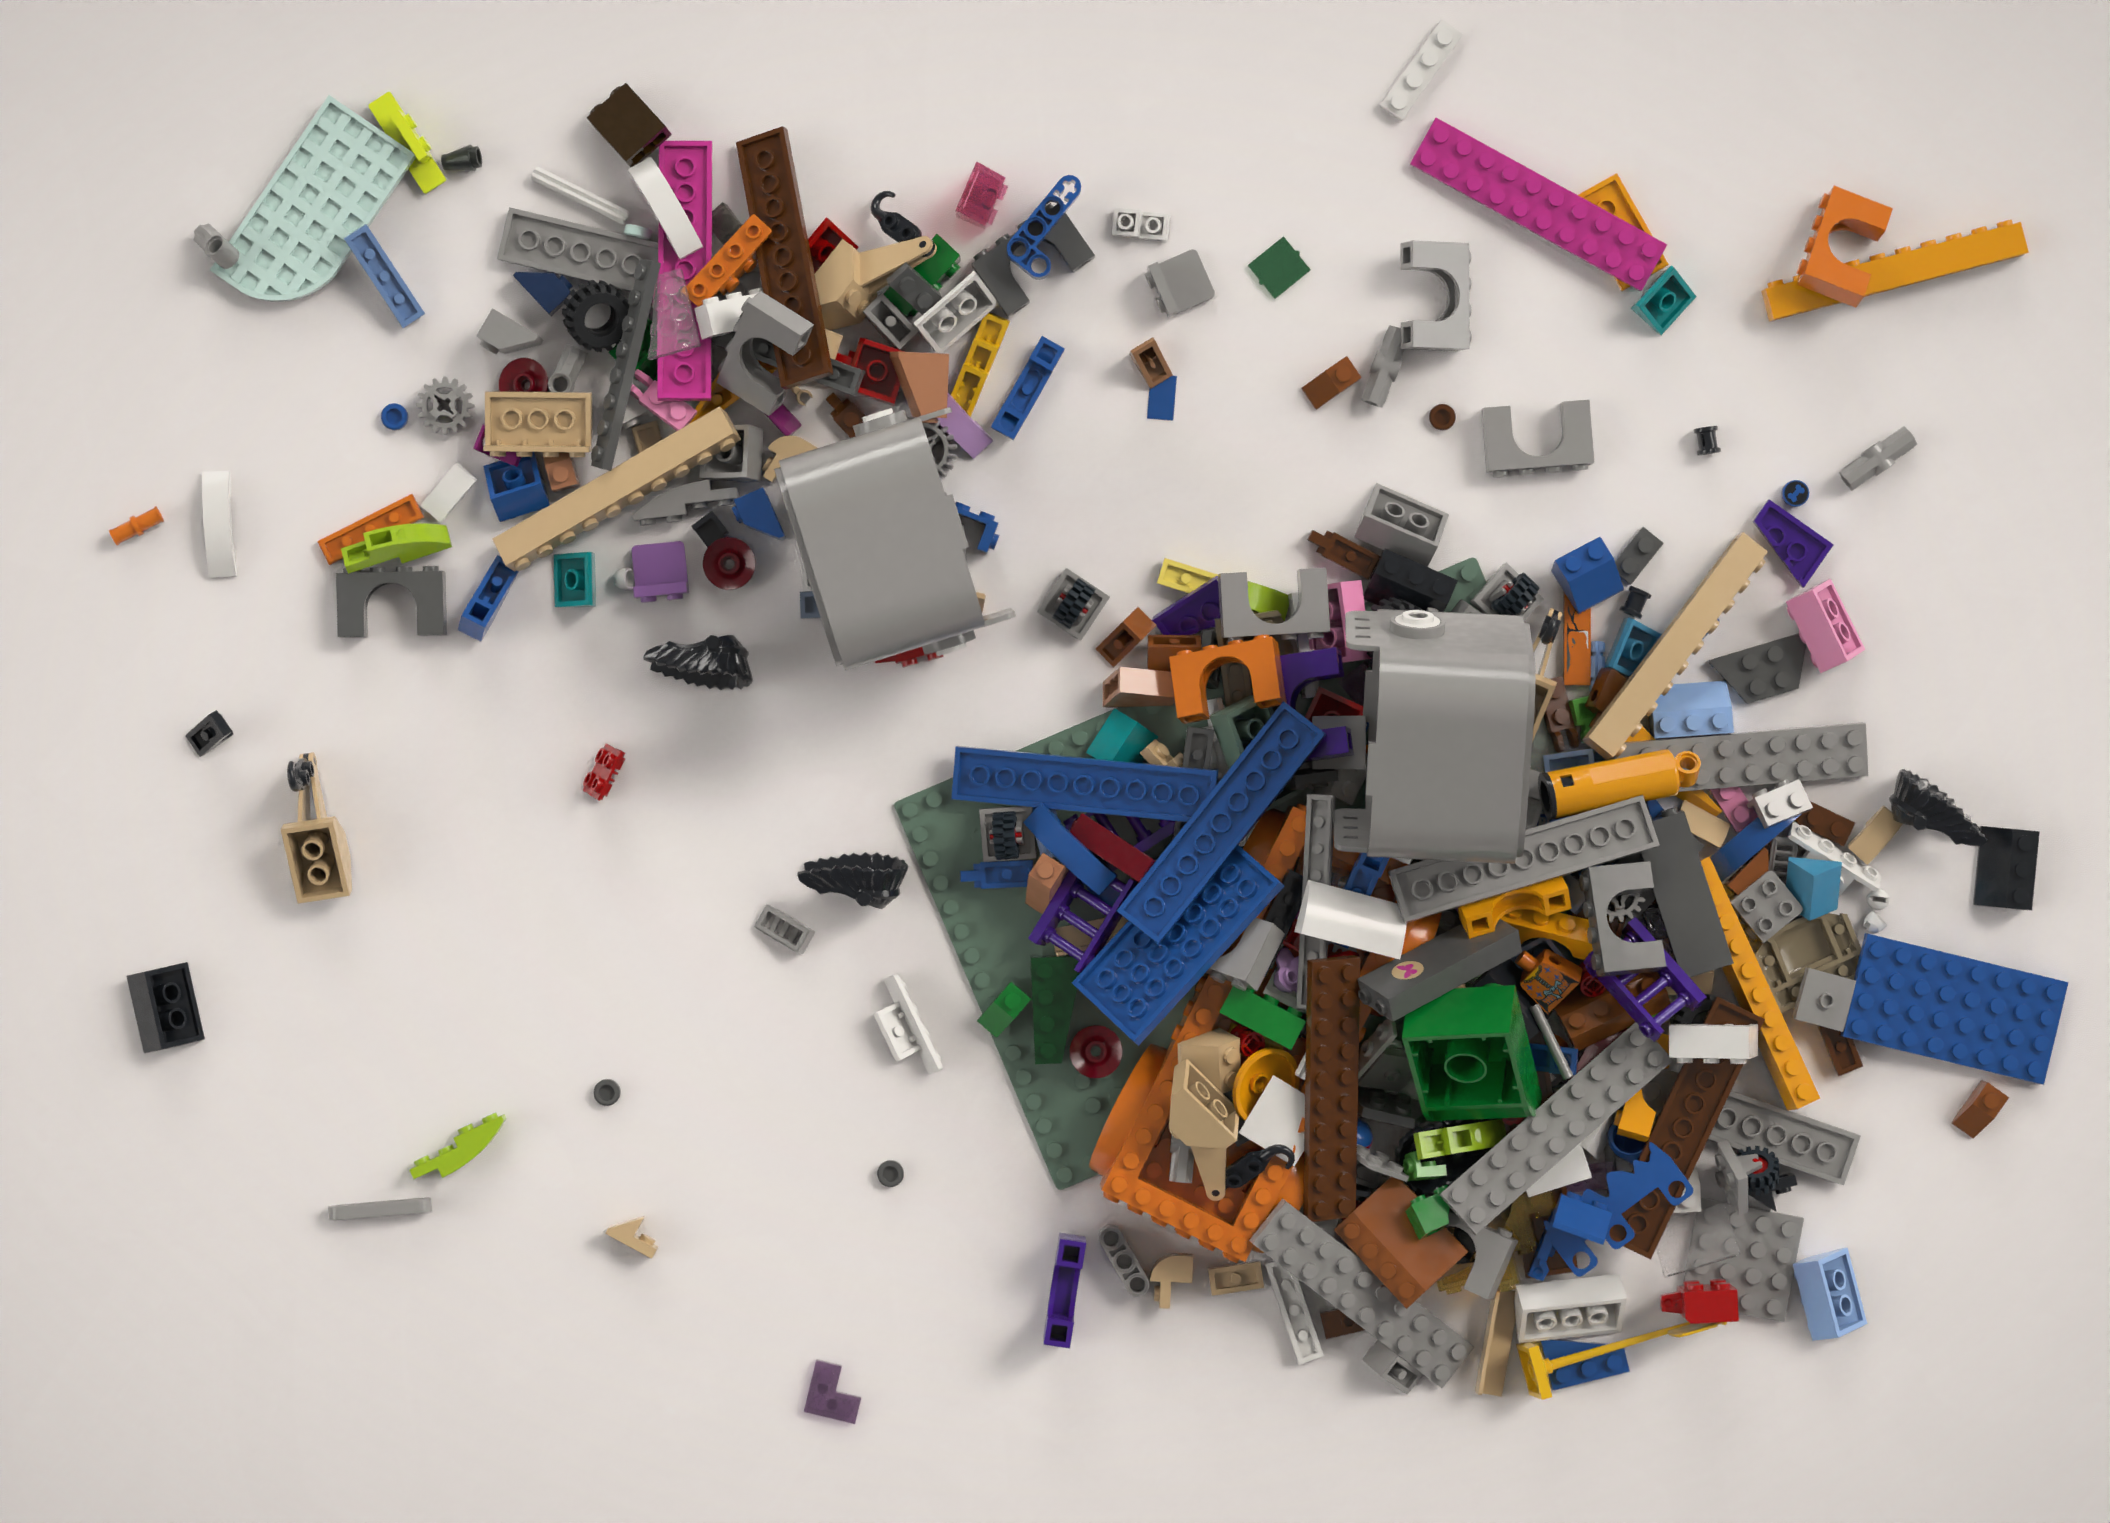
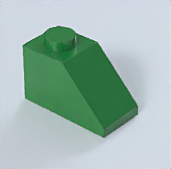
(1004, 1009)

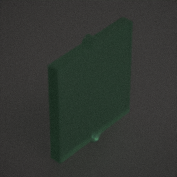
(1279, 267)

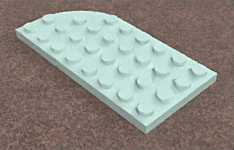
(317, 197)

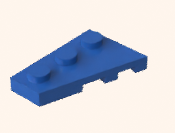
(1584, 1371)

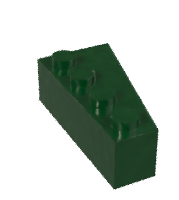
(1052, 1005)

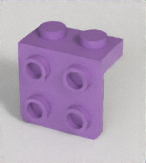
(660, 571)

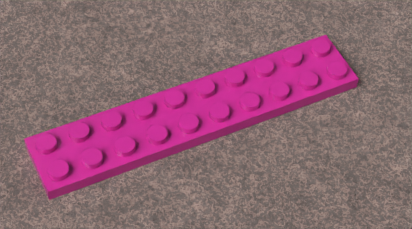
(689, 174)
(1538, 204)

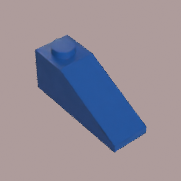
(487, 600)

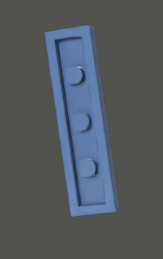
(384, 275)

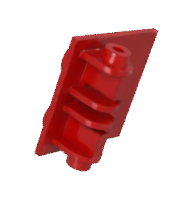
(607, 760)

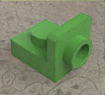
(1422, 1170)

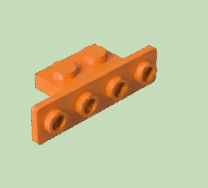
(730, 262)

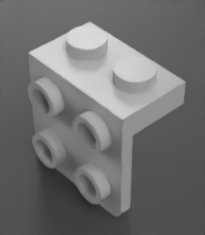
(1180, 283)
(1765, 907)
(1373, 1166)

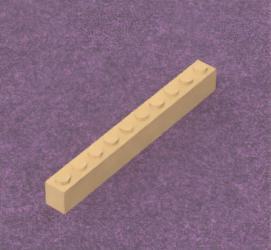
(617, 489)
(1675, 646)

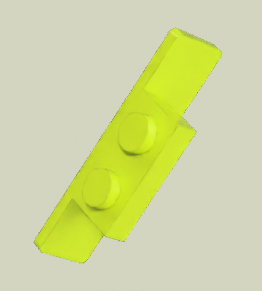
(402, 129)

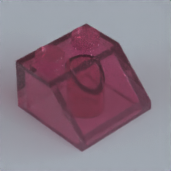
(981, 196)

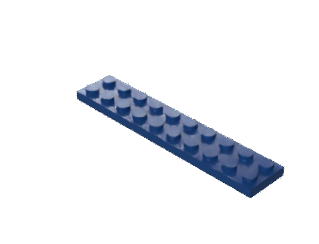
(1080, 783)
(1221, 823)

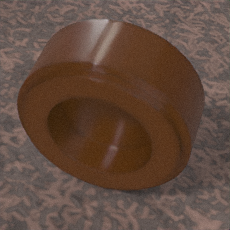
(1442, 417)

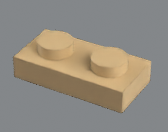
(1235, 1278)

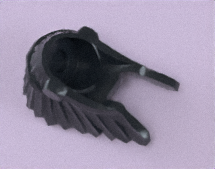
(713, 662)
(1925, 807)
(866, 878)
(1455, 1164)

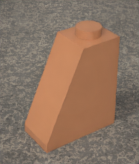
(923, 381)
(1138, 688)
(1044, 882)

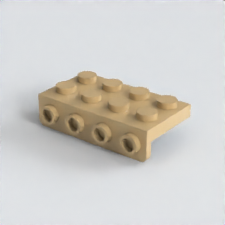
(538, 423)

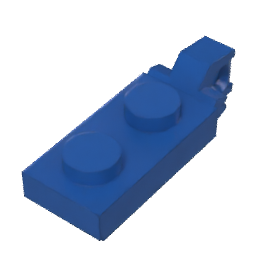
(999, 874)
(1544, 1249)

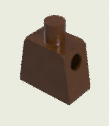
(1603, 691)

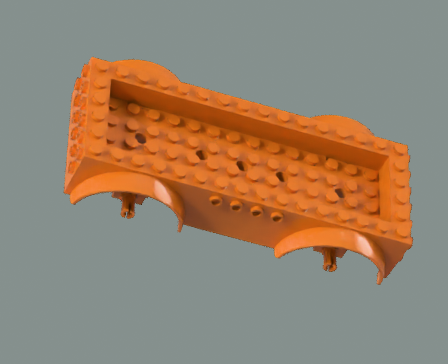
(1137, 1138)

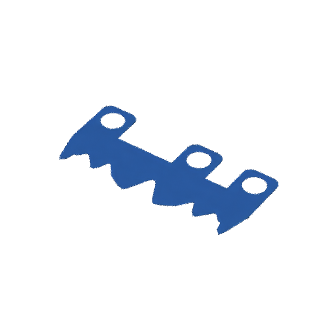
(1624, 1192)

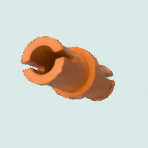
(136, 525)

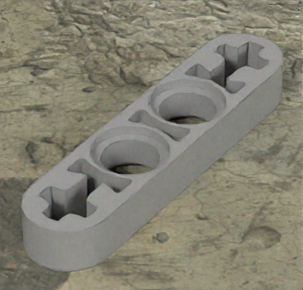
(379, 1208)

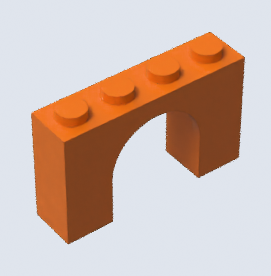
(1821, 269)
(1192, 670)

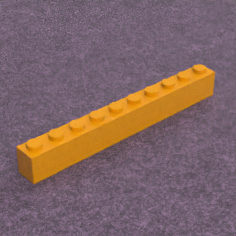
(1907, 267)
(1756, 997)

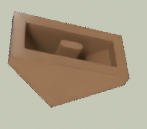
(1151, 362)

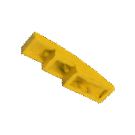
(979, 361)

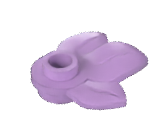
(1287, 973)

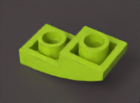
(1267, 599)

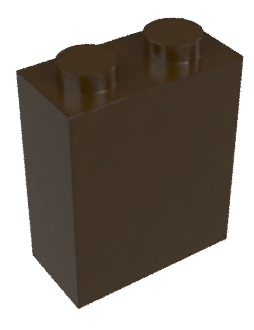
(628, 125)

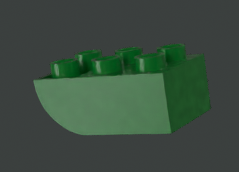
(1472, 1056)

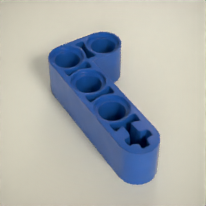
(1047, 222)

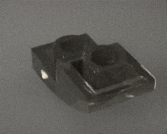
(724, 223)

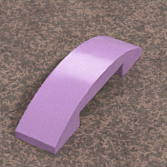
(964, 429)

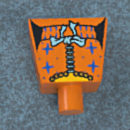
(1548, 977)

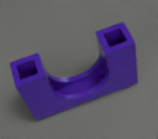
(1313, 666)
(1063, 1290)

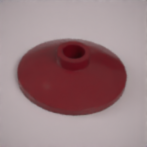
(519, 372)
(715, 559)
(1100, 1065)

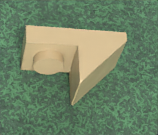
(626, 1233)

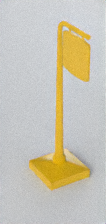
(1537, 1369)

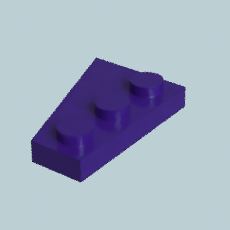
(1792, 541)
(1192, 612)

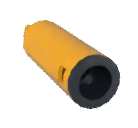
(1611, 781)

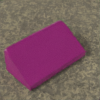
(784, 421)

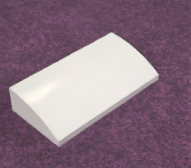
(1351, 919)

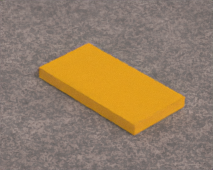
(1615, 199)

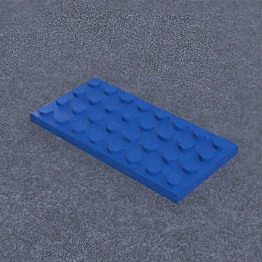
(1143, 981)
(1955, 1008)

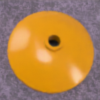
(1257, 1073)

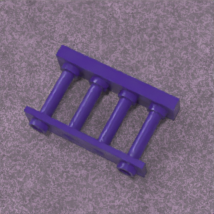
(1145, 837)
(1059, 910)
(1671, 976)

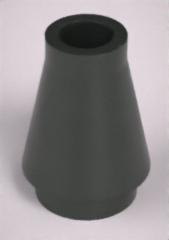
(462, 159)

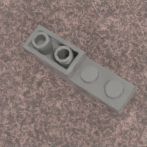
(674, 502)

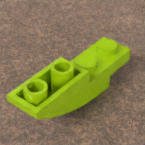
(400, 541)
(1459, 1139)
(469, 1144)

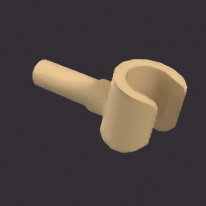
(797, 391)

